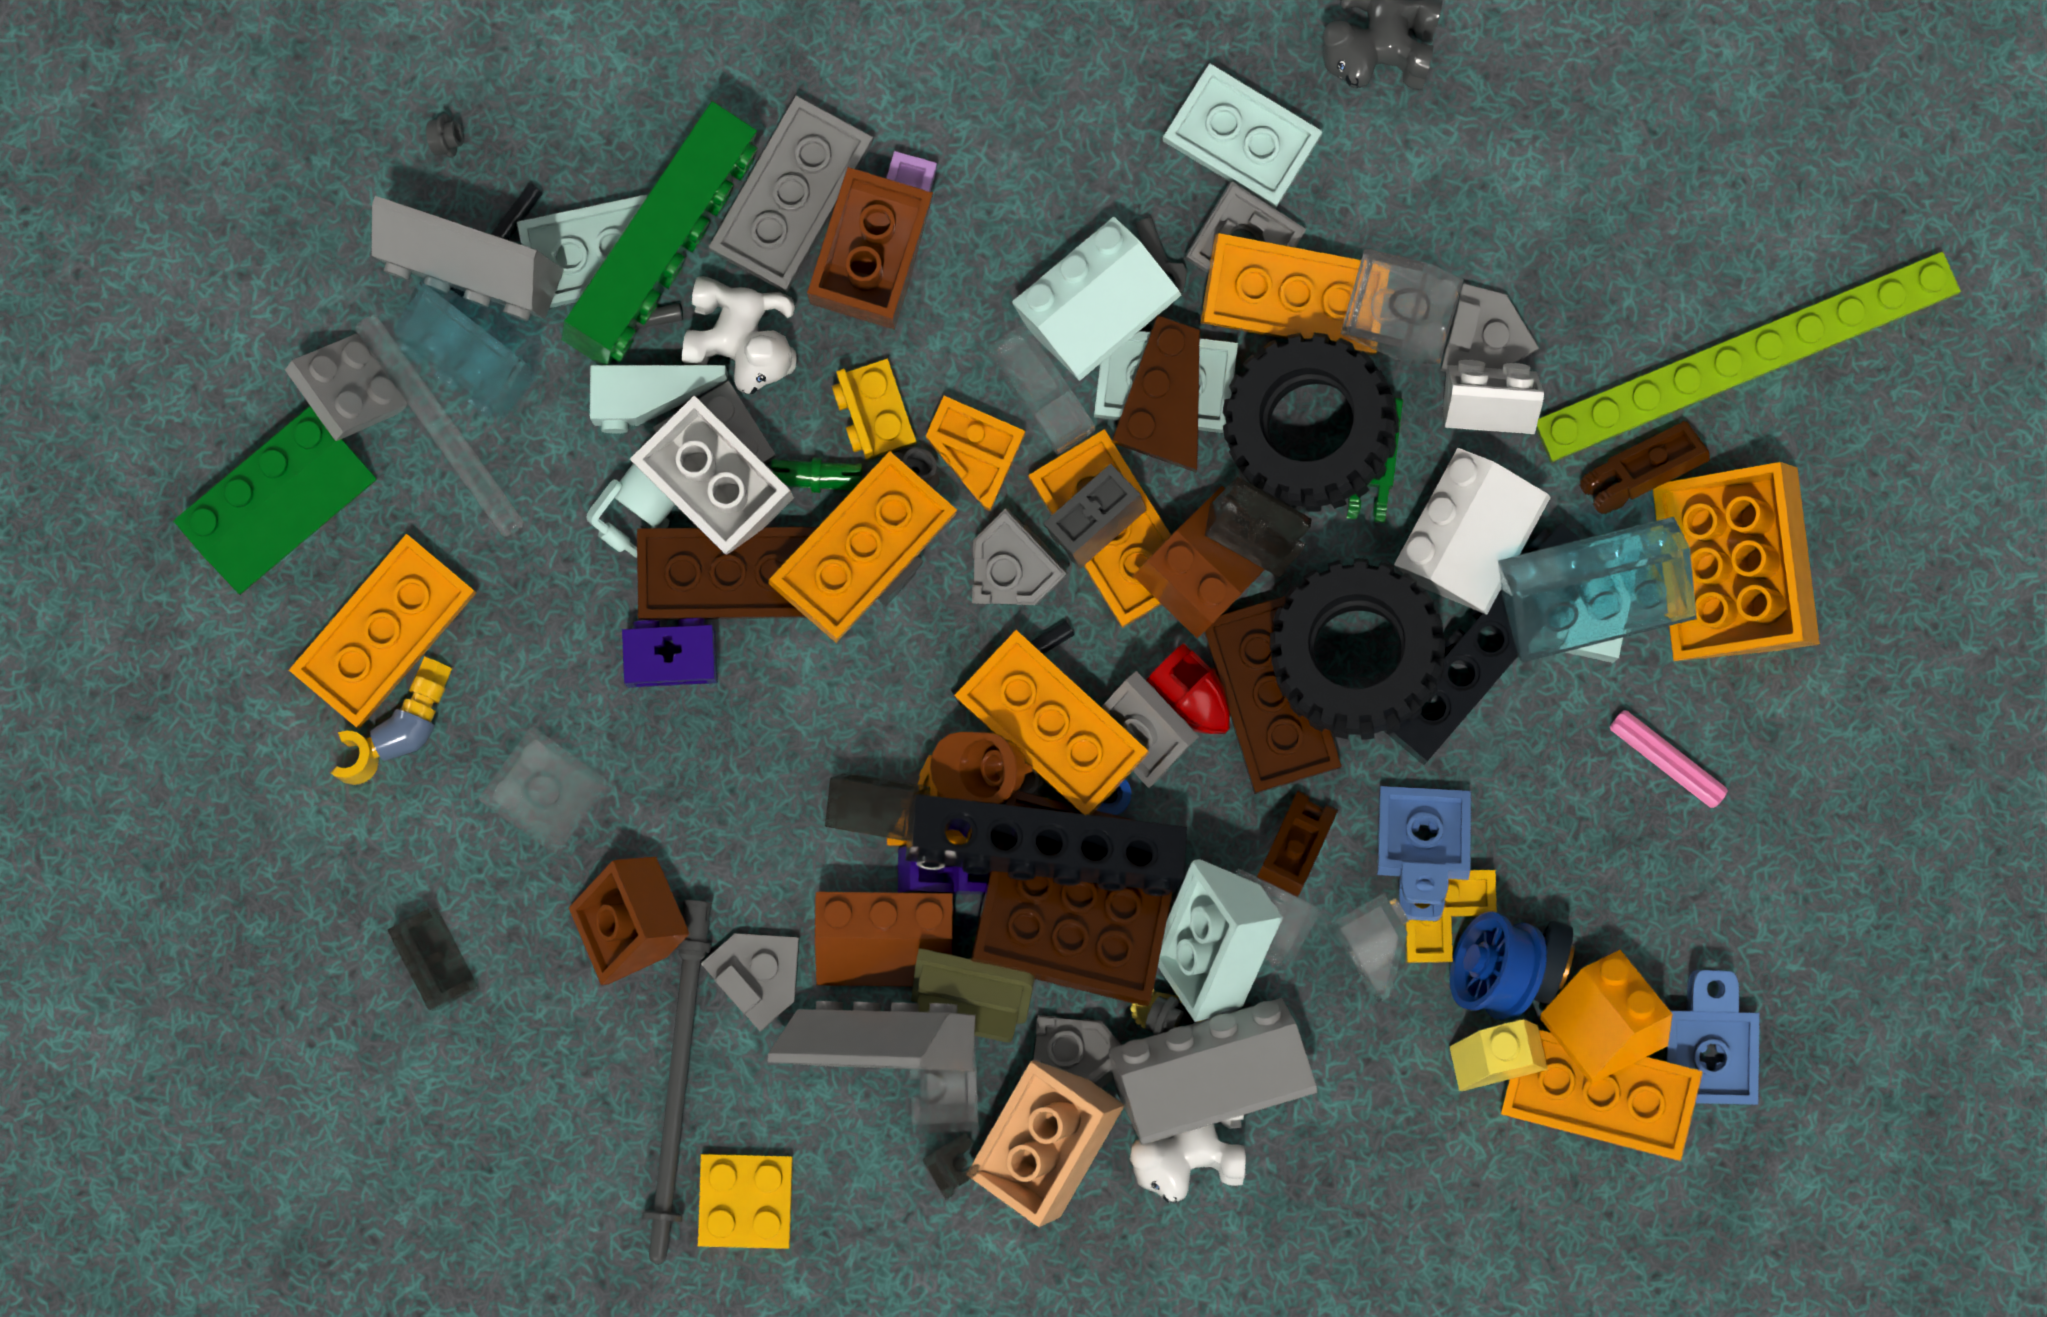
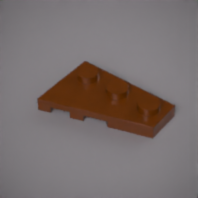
(1164, 398)

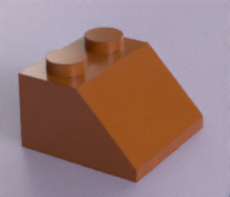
(628, 918)

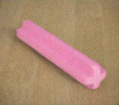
(1668, 759)

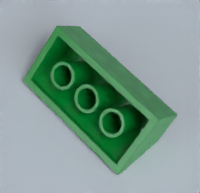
(274, 501)

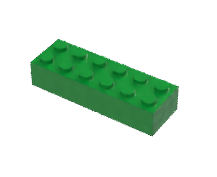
(658, 235)

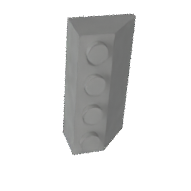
(463, 259)
(878, 1037)
(1211, 1071)

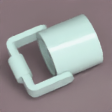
(639, 496)

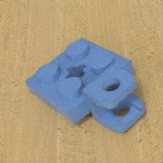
(1424, 864)
(1719, 1023)

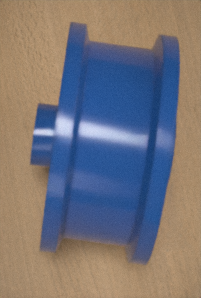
(1498, 966)

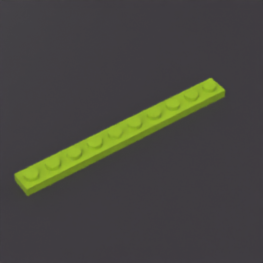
(1747, 357)

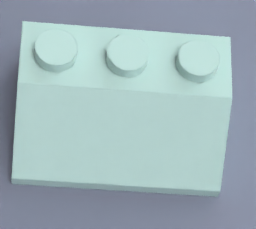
(1096, 298)
(1216, 940)

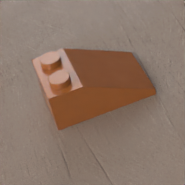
(870, 248)
(1196, 574)

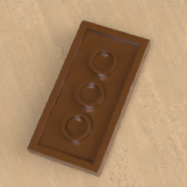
(690, 577)
(1271, 736)

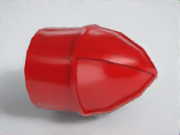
(1193, 691)

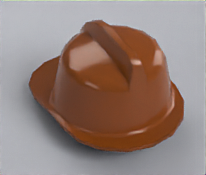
(978, 767)

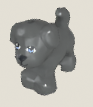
(1355, 52)

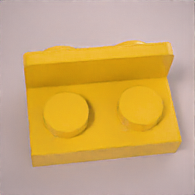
(875, 409)

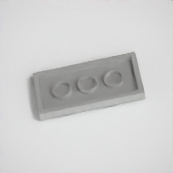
(790, 194)

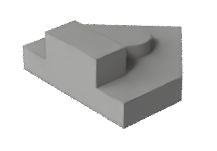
(1487, 330)
(1013, 564)
(757, 974)
(1076, 1047)

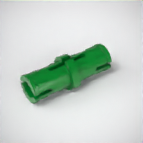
(817, 474)

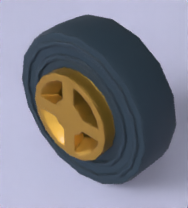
(1559, 959)

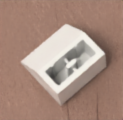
(1492, 397)

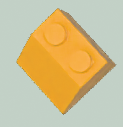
(1608, 1017)

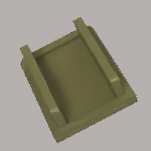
(990, 992)

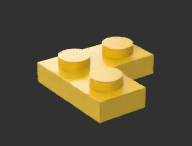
(1465, 898)

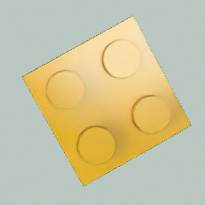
(745, 1201)

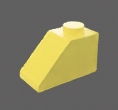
(1498, 1054)

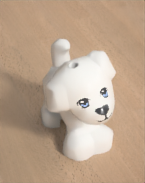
(758, 356)
(1167, 1163)

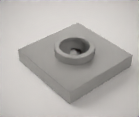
(1244, 211)

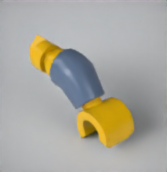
(401, 733)

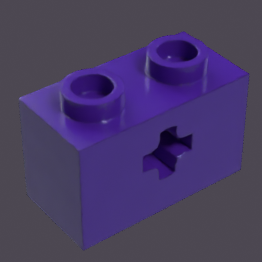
(648, 669)

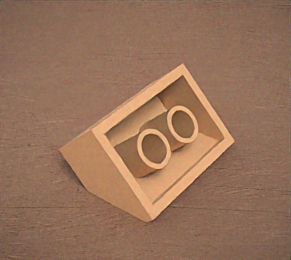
(1045, 1141)

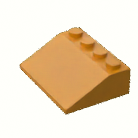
(1745, 561)

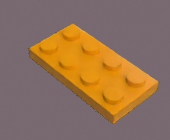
(1278, 289)
(862, 546)
(1119, 560)
(382, 631)
(1052, 723)
(1636, 1107)

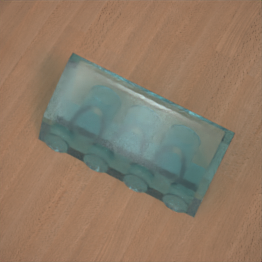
(1598, 589)

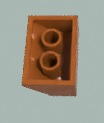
(878, 935)

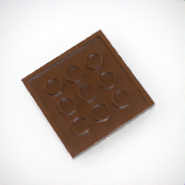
(1074, 932)

